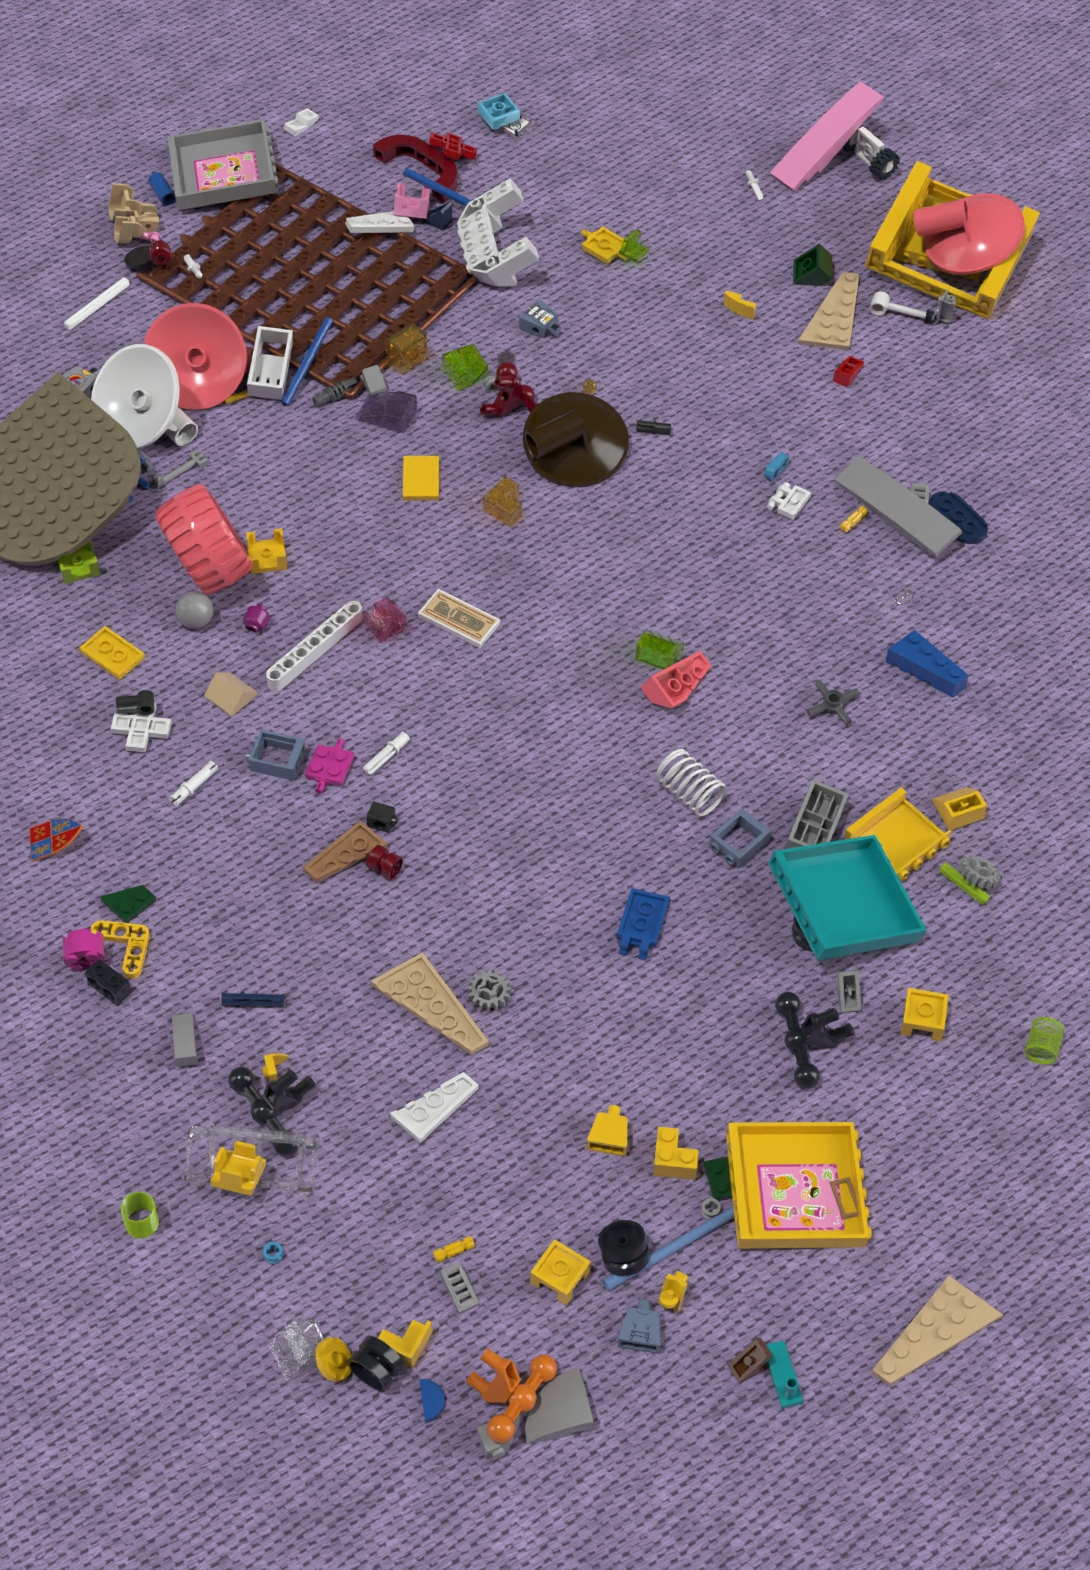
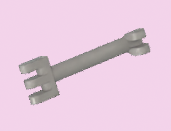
(195, 457)

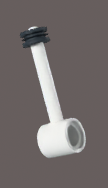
(880, 304)

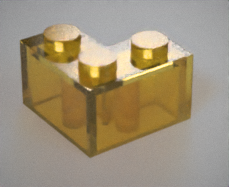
(502, 502)

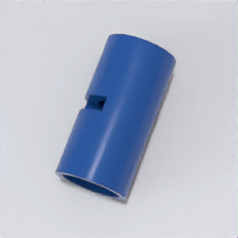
(162, 189)

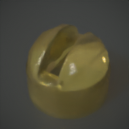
(589, 386)

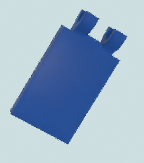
(642, 921)

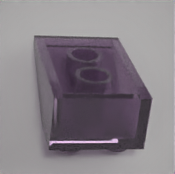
(389, 410)

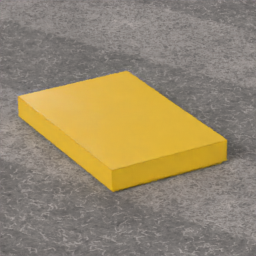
(420, 477)
(112, 652)

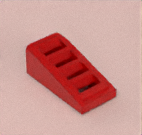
(846, 373)

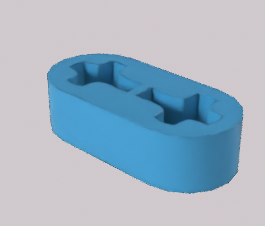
(776, 466)

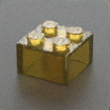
(407, 348)

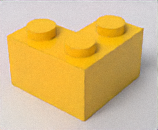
(671, 1160)

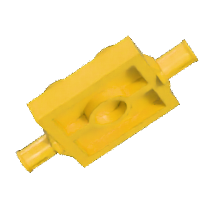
(603, 244)

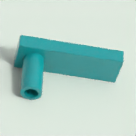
(783, 1376)

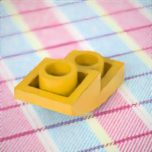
(741, 307)

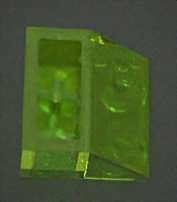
(464, 366)
(658, 649)

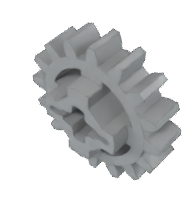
(979, 872)
(487, 993)

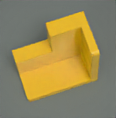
(411, 1344)

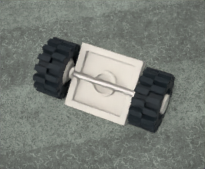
(871, 150)

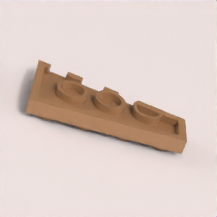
(344, 852)

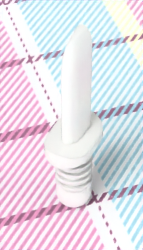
(754, 184)
(192, 266)

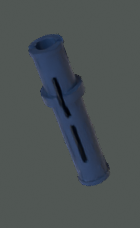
(227, 999)

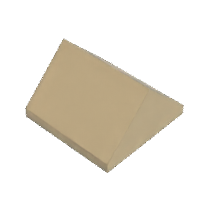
(229, 693)

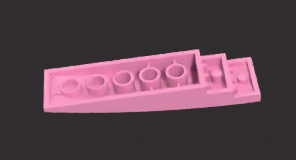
(827, 136)

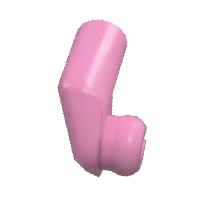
(152, 236)

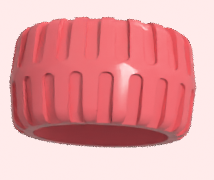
(203, 539)

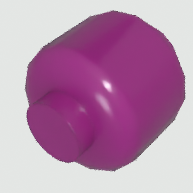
(256, 618)

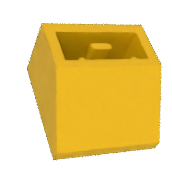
(960, 807)

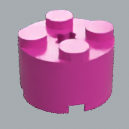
(82, 949)

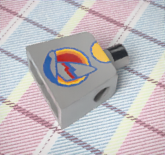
(82, 379)

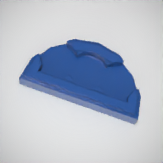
(432, 1399)

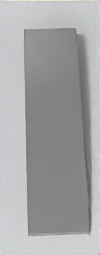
(898, 506)

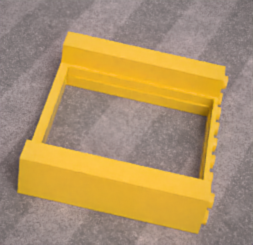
(898, 224)

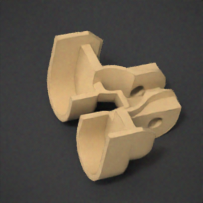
(142, 215)

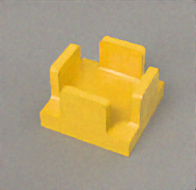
(239, 1169)

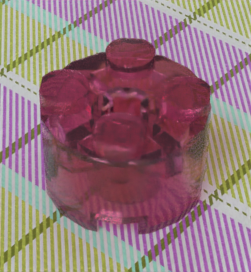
(385, 619)

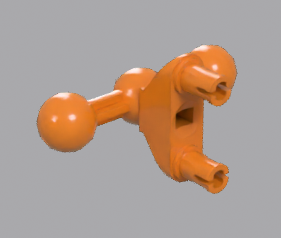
(507, 1387)

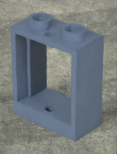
(279, 741)
(750, 825)

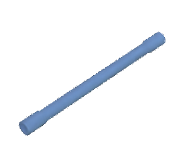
(613, 1280)

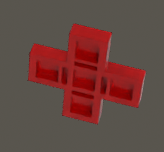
(452, 146)

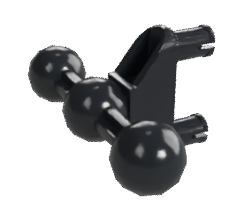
(813, 1033)
(276, 1098)

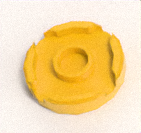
(332, 1359)

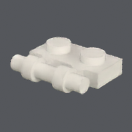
(793, 502)

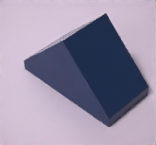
(440, 216)

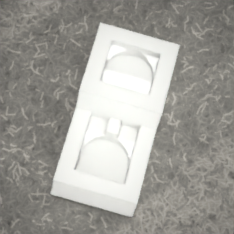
(303, 121)

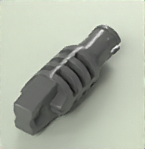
(332, 393)

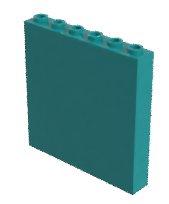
(846, 897)

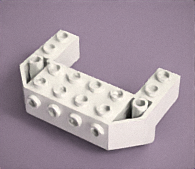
(476, 232)

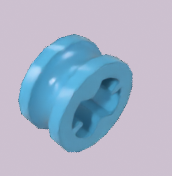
(267, 1249)

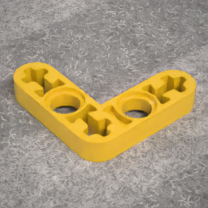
(133, 943)

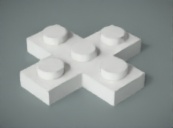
(140, 728)

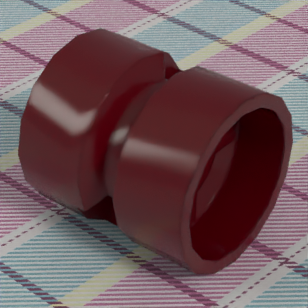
(382, 861)

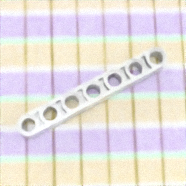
(314, 646)

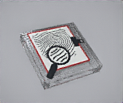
(519, 128)

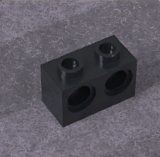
(108, 982)

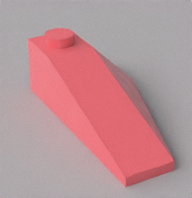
(676, 682)

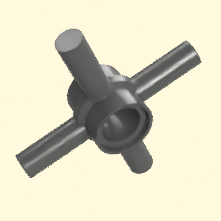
(833, 702)

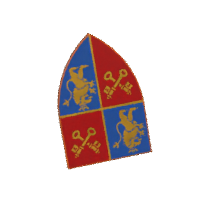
(52, 837)

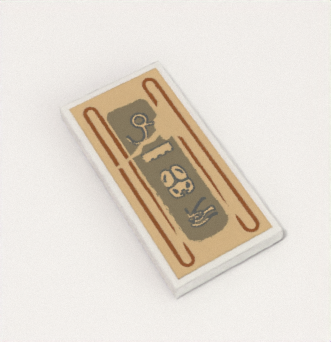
(459, 618)

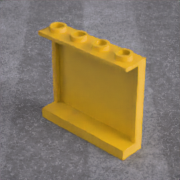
(903, 833)

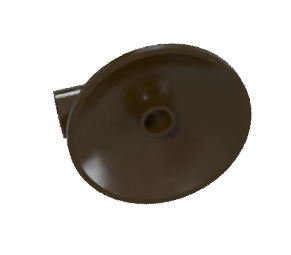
(575, 439)

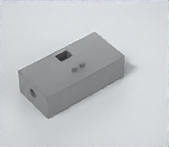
(815, 813)

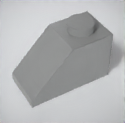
(490, 1448)

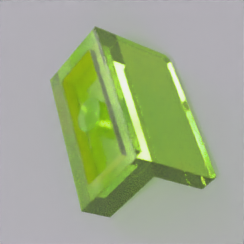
(631, 248)

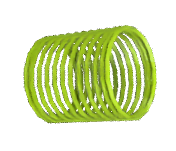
(1040, 1033)
(139, 1201)

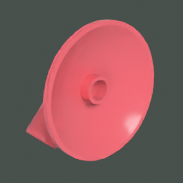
(970, 232)
(204, 351)

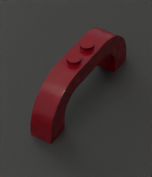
(414, 147)

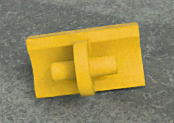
(673, 1291)

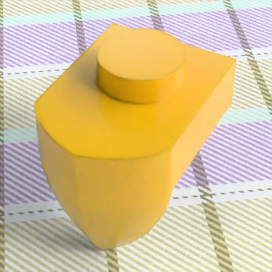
(271, 1060)

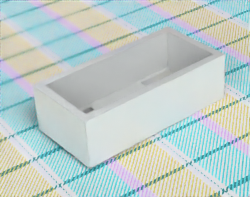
(269, 366)

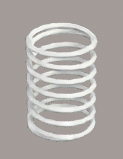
(673, 770)

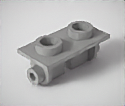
(946, 308)

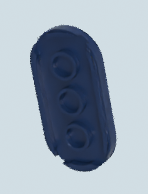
(961, 515)

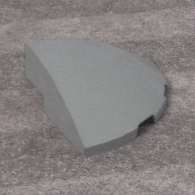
(559, 1409)

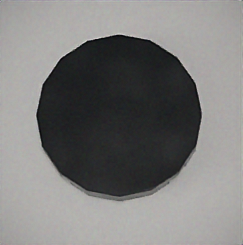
(138, 258)

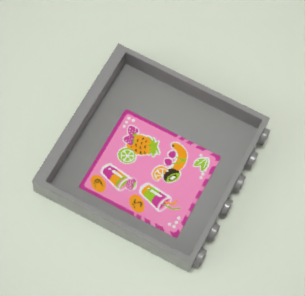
(222, 164)

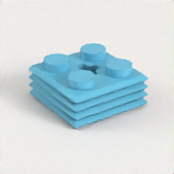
(499, 111)

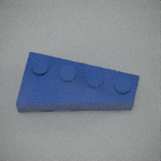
(927, 663)

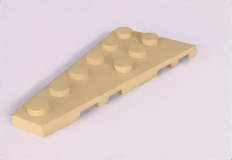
(834, 319)
(426, 995)
(940, 1325)

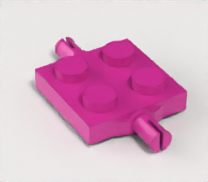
(329, 765)

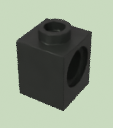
(381, 817)

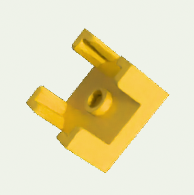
(267, 554)
(925, 1012)
(560, 1270)

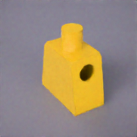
(609, 1133)

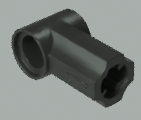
(141, 703)

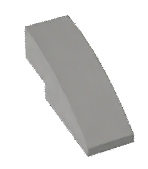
(184, 1039)

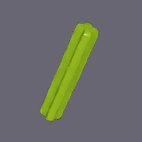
(973, 890)

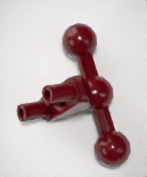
(511, 394)

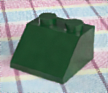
(813, 267)

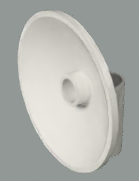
(142, 394)

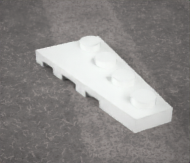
(379, 223)
(428, 1112)

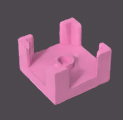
(410, 205)

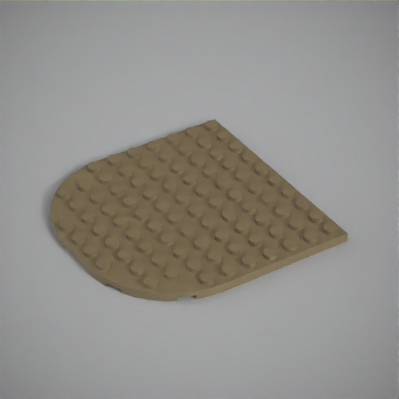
(61, 473)

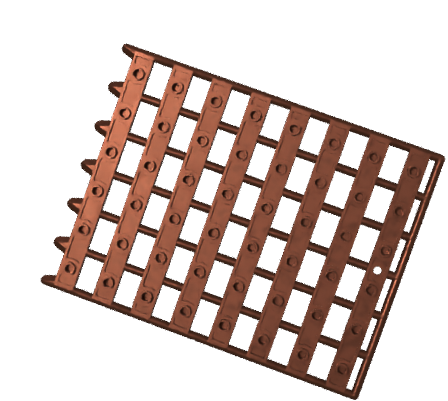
(318, 284)

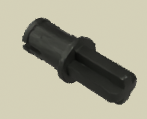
(655, 427)

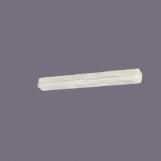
(95, 304)

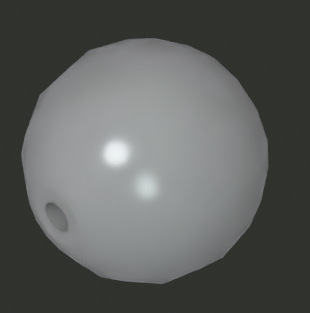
(194, 610)

